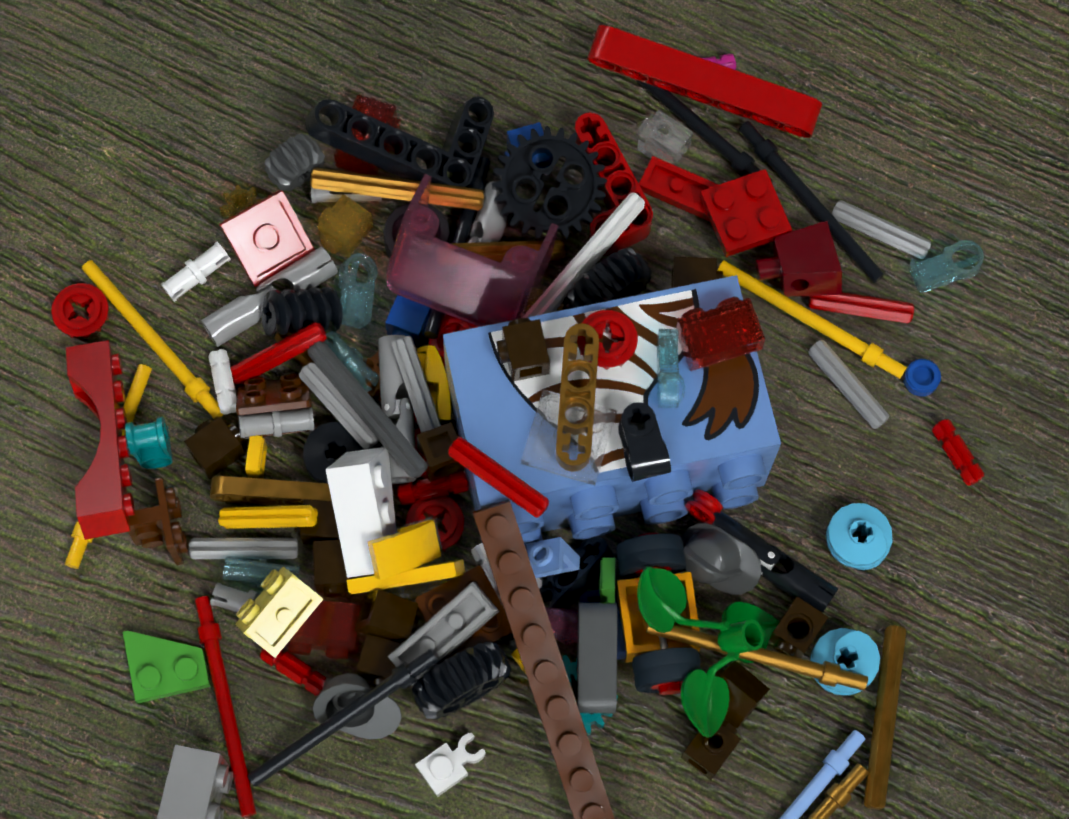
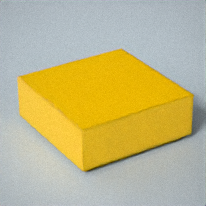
(256, 457)

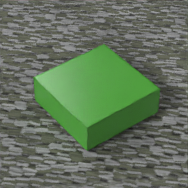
(607, 580)

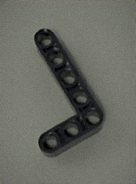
(406, 146)

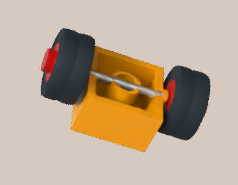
(656, 661)

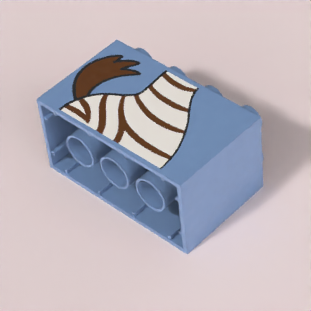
(715, 439)

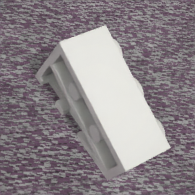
(361, 504)

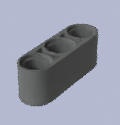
(597, 657)

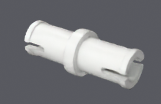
(195, 271)

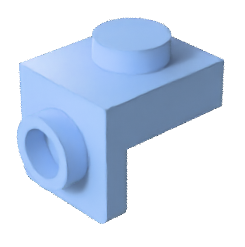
(552, 557)

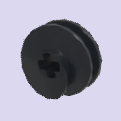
(320, 443)

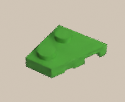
(163, 667)

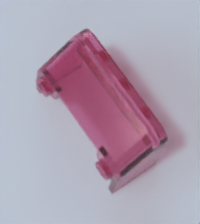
(458, 279)

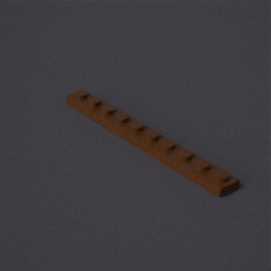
(542, 661)

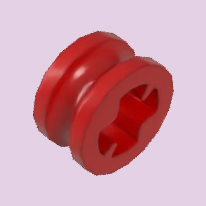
(704, 506)

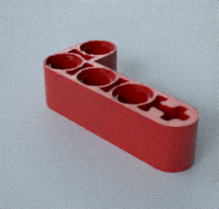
(617, 175)

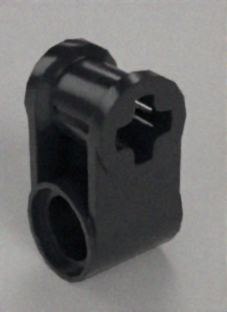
(643, 449)

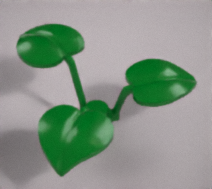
(742, 630)

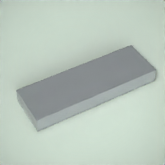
(448, 627)

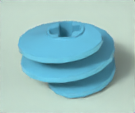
(871, 524)
(853, 646)

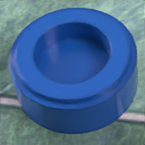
(922, 377)

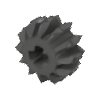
(293, 162)

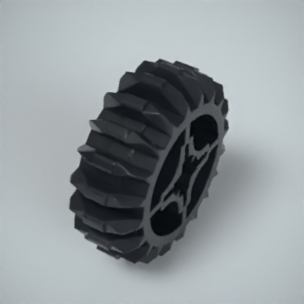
(613, 278)
(461, 680)

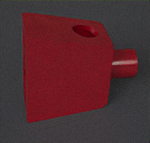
(804, 262)

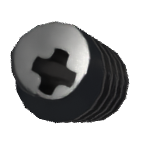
(301, 309)

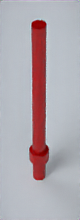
(209, 635)

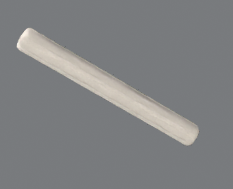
(588, 255)

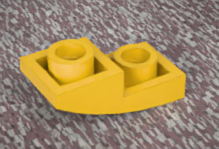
(436, 380)
(404, 550)

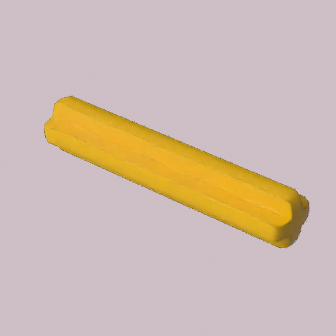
(268, 516)

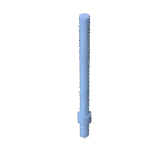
(834, 764)

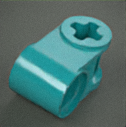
(150, 443)

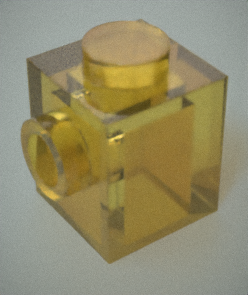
(344, 226)

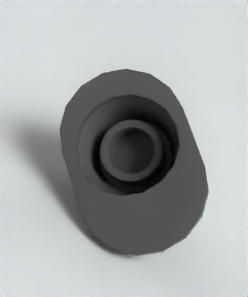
(720, 559)
(343, 690)

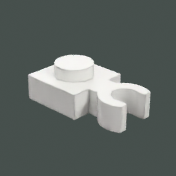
(445, 767)

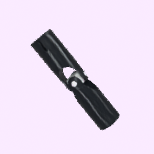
(798, 580)

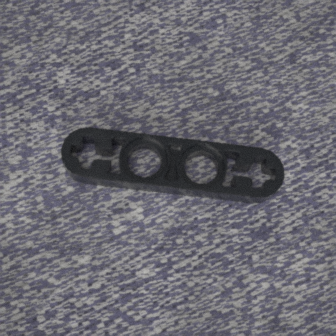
(565, 596)

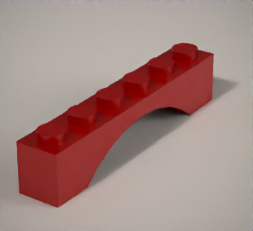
(102, 493)

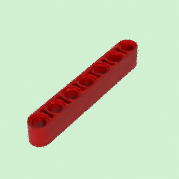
(704, 81)

